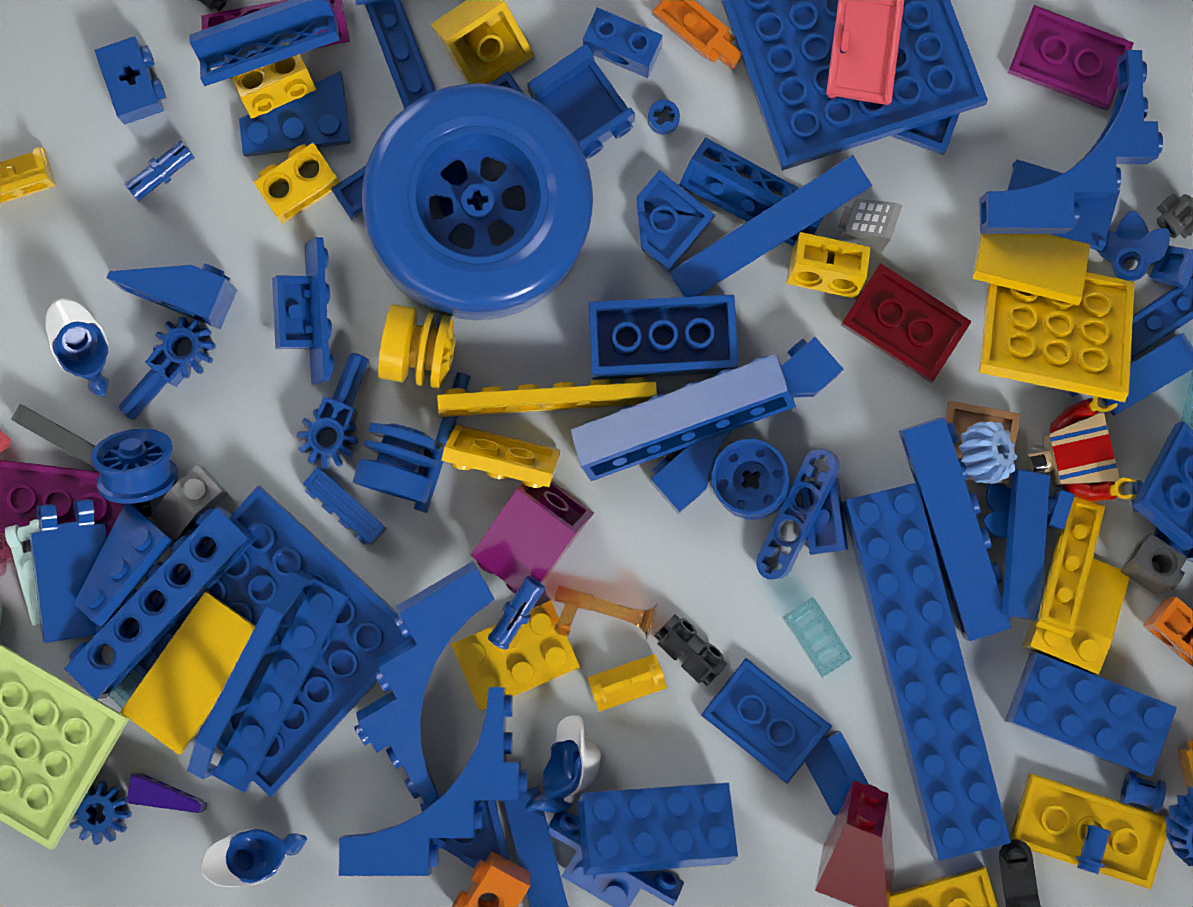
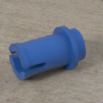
(1093, 849)

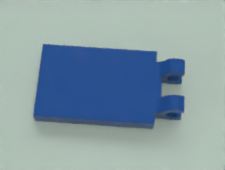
(61, 565)

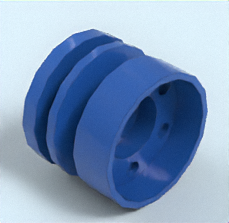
(754, 458)
(398, 462)

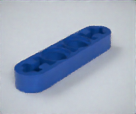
(792, 511)

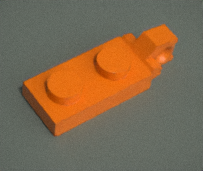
(699, 30)

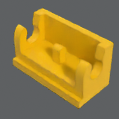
(25, 175)

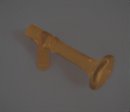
(576, 599)

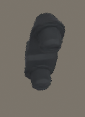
(1018, 875)

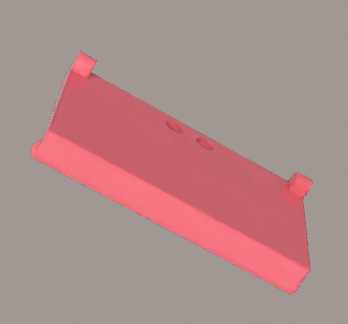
(870, 38)

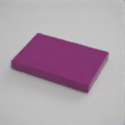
(1069, 57)

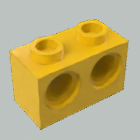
(273, 85)
(302, 191)
(828, 265)

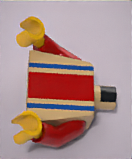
(1082, 454)

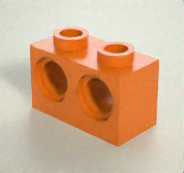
(1174, 627)

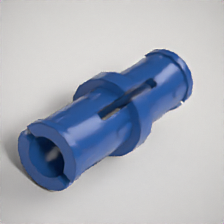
(159, 171)
(504, 630)

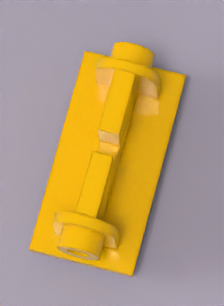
(627, 682)

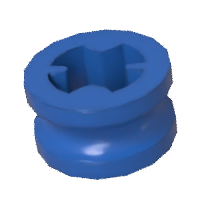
(658, 107)

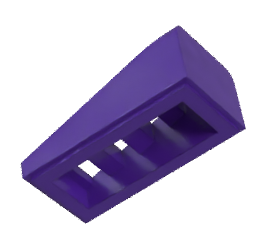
(153, 793)

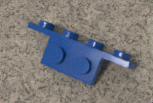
(302, 311)
(613, 888)

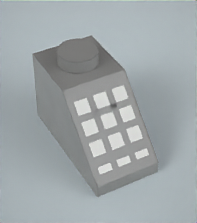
(870, 223)

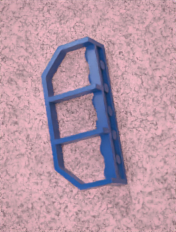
(278, 687)

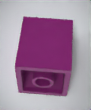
(531, 534)

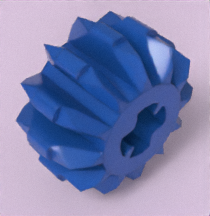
(112, 810)

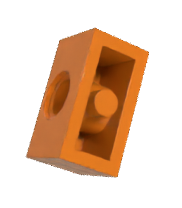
(498, 877)

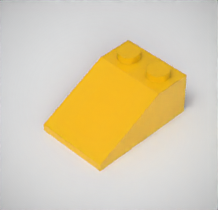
(1095, 624)

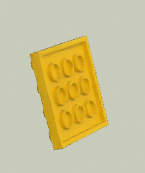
(1060, 342)

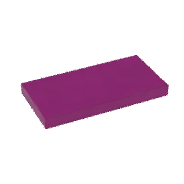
(30, 485)

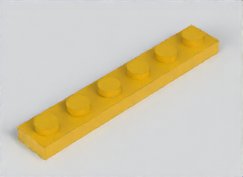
(531, 398)

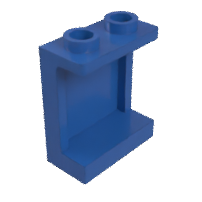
(583, 100)

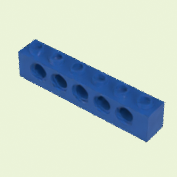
(231, 542)

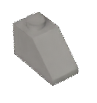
(187, 502)

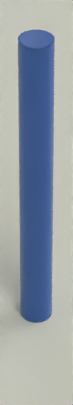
(444, 432)

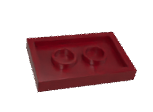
(906, 323)

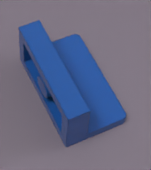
(834, 769)

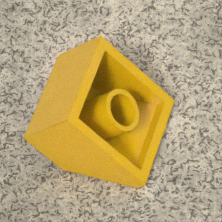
(482, 40)

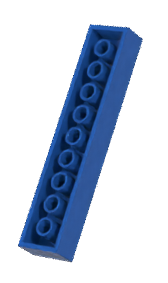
(925, 672)

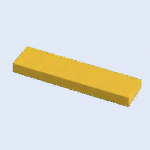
(1070, 568)

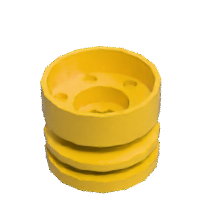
(416, 346)

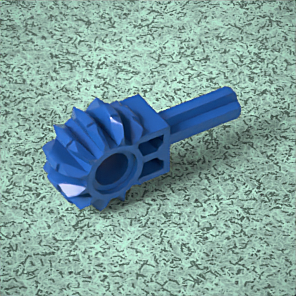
(168, 365)
(336, 415)

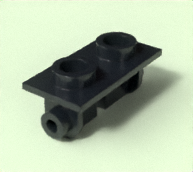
(681, 637)

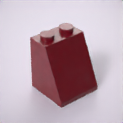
(859, 850)

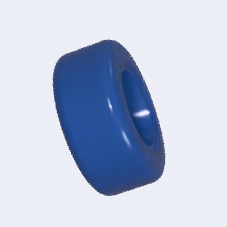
(466, 127)

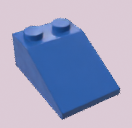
(183, 288)

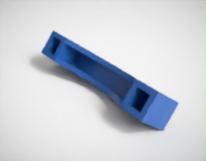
(688, 473)

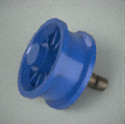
(135, 467)

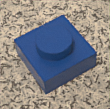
(1174, 267)
(1058, 509)

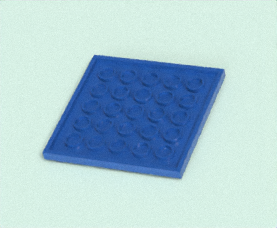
(788, 65)
(348, 657)

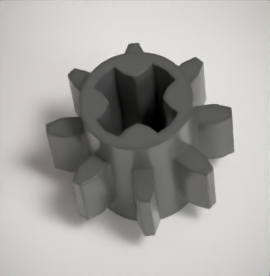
(1177, 215)

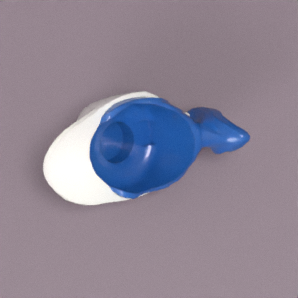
(78, 342)
(570, 768)
(248, 857)

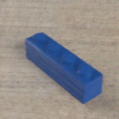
(345, 506)

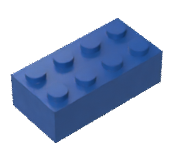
(663, 336)
(1090, 714)
(656, 828)

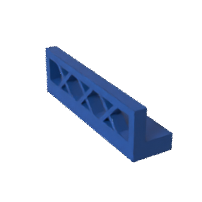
(263, 34)
(727, 189)

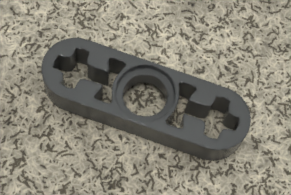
(53, 433)

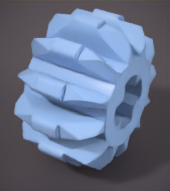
(988, 452)

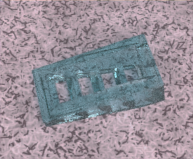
(828, 630)

